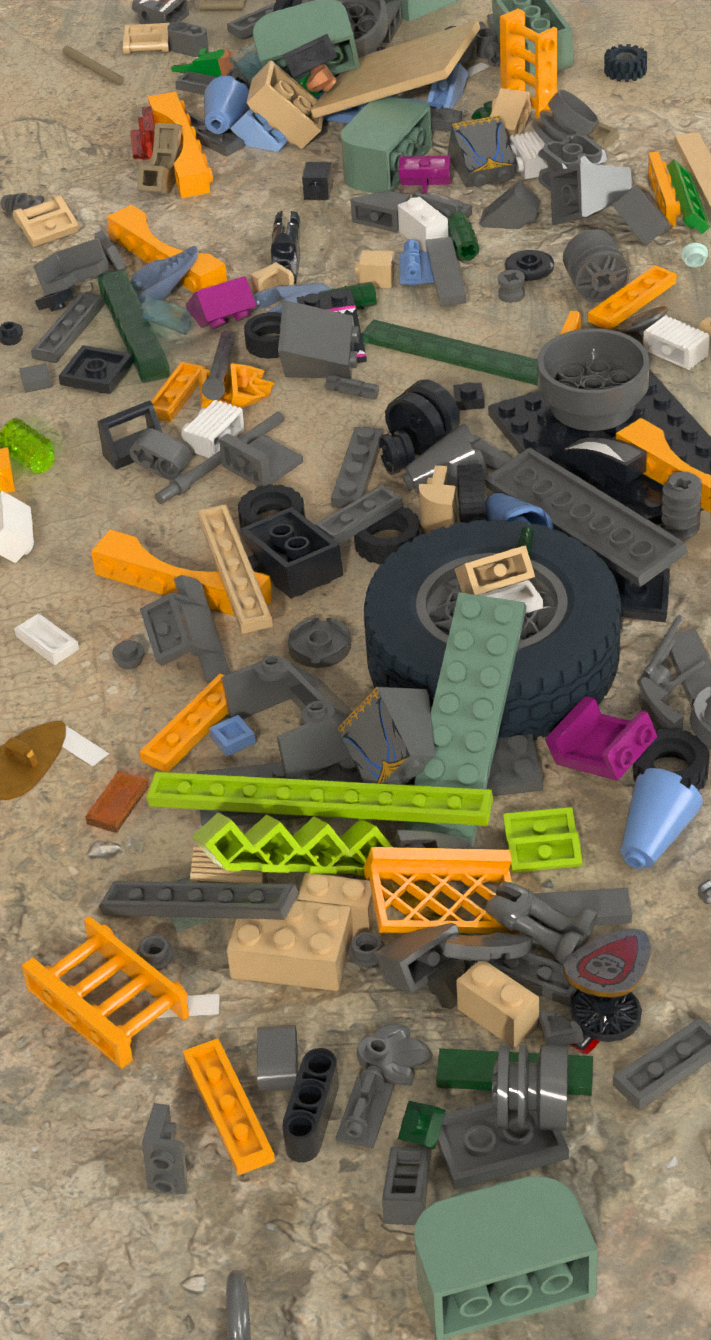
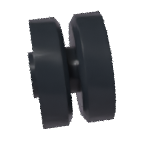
(424, 413)

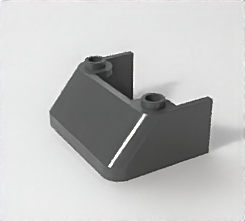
(276, 681)

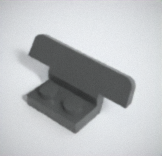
(185, 625)

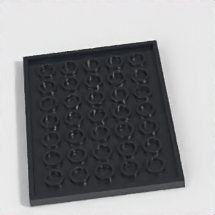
(530, 423)

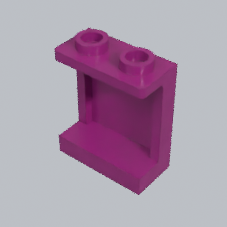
(599, 741)

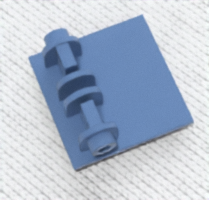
(414, 265)

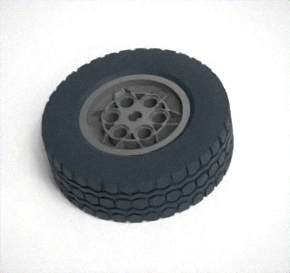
(562, 649)

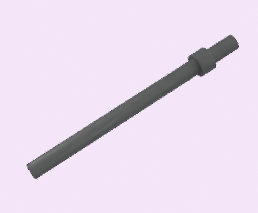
(182, 482)

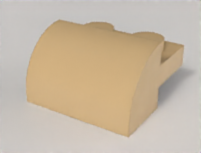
(437, 501)

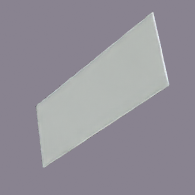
(83, 747)
(197, 1005)

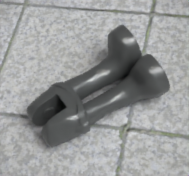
(514, 906)

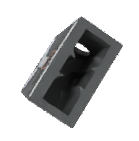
(160, 11)

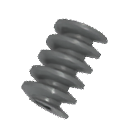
(681, 505)

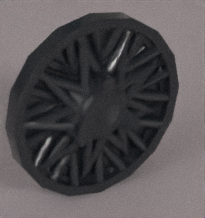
(531, 263)
(606, 1017)

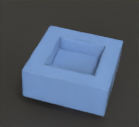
(232, 735)

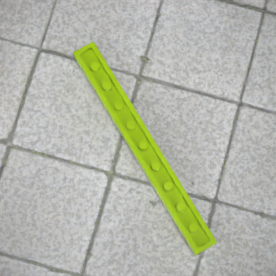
(321, 798)

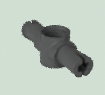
(487, 45)

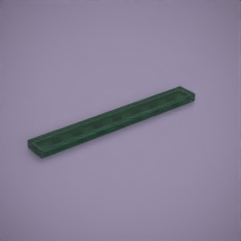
(452, 351)

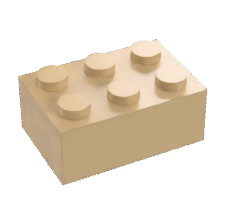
(284, 104)
(299, 951)

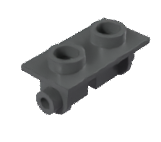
(365, 1109)

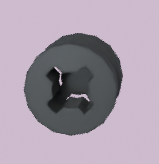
(511, 286)

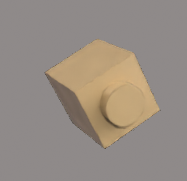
(376, 267)

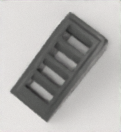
(405, 1186)

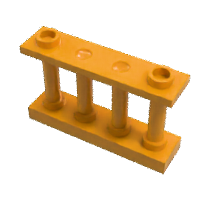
(514, 55)
(92, 1020)

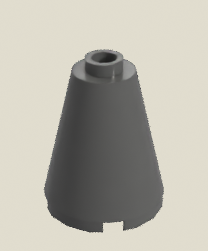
(450, 451)

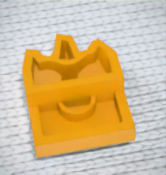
(242, 386)

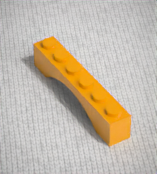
(191, 167)
(131, 231)
(660, 458)
(126, 561)

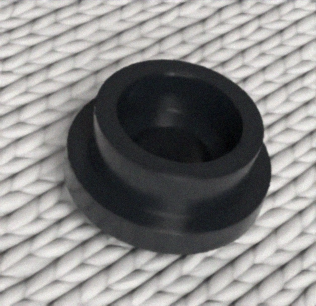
(10, 333)

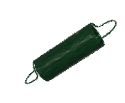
(526, 537)

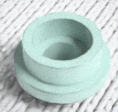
(694, 254)

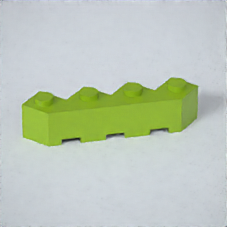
(273, 849)

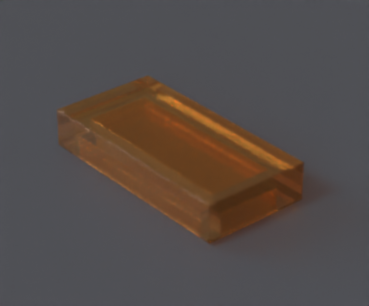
(117, 801)

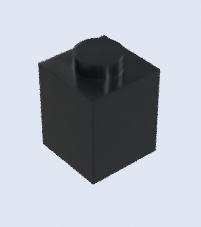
(317, 181)

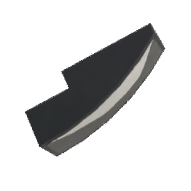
(607, 458)

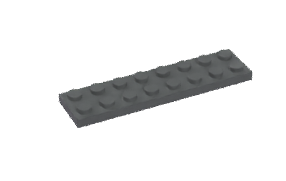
(578, 509)

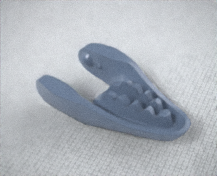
(165, 273)
(286, 293)

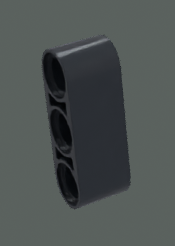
(310, 1105)

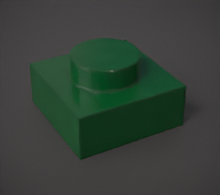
(421, 1124)

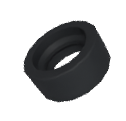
(260, 325)

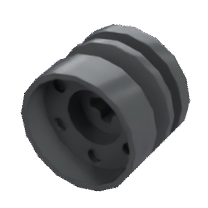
(567, 117)
(595, 265)
(531, 1086)

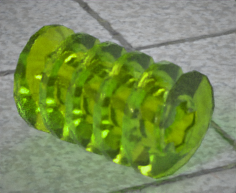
(27, 446)

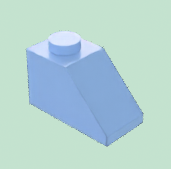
(450, 89)
(258, 133)

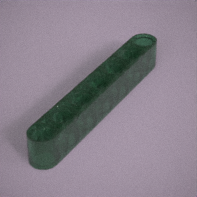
(135, 332)

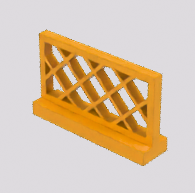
(439, 868)

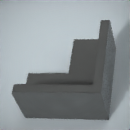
(642, 214)
(71, 265)

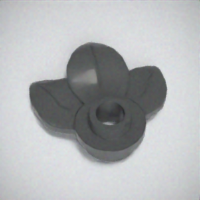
(393, 1053)

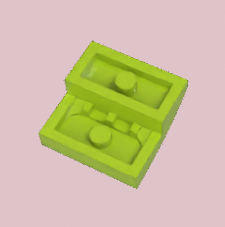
(542, 840)

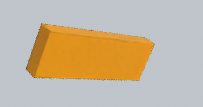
(176, 390)

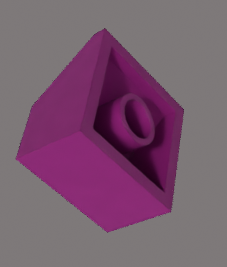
(222, 302)

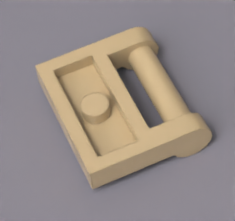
(146, 38)
(47, 226)

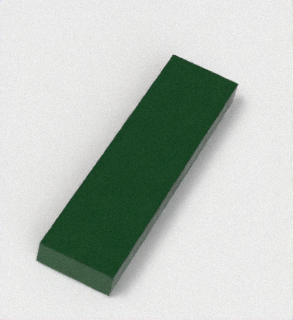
(475, 1069)

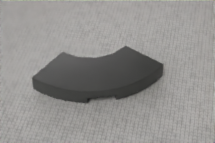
(111, 252)
(487, 946)

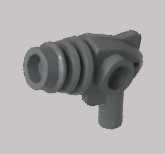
(23, 201)

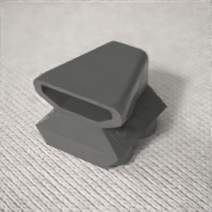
(572, 151)

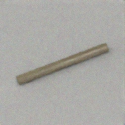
(93, 65)

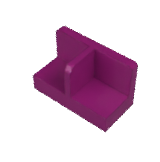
(424, 170)

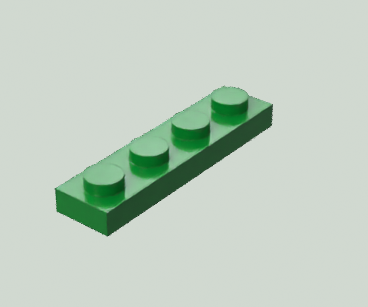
(688, 196)

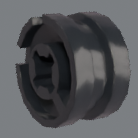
(396, 451)

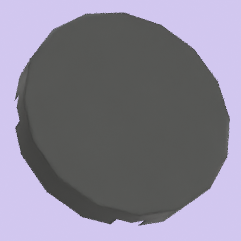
(319, 642)

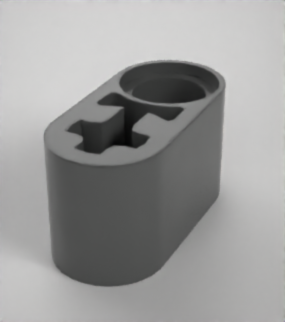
(187, 38)
(160, 454)
(277, 1057)

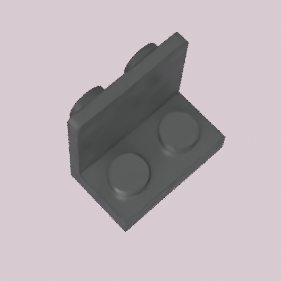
(258, 462)

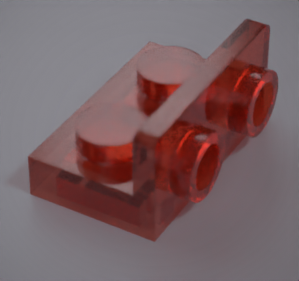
(143, 138)

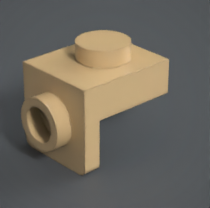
(271, 276)

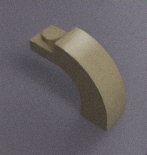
(159, 174)

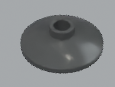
(642, 321)

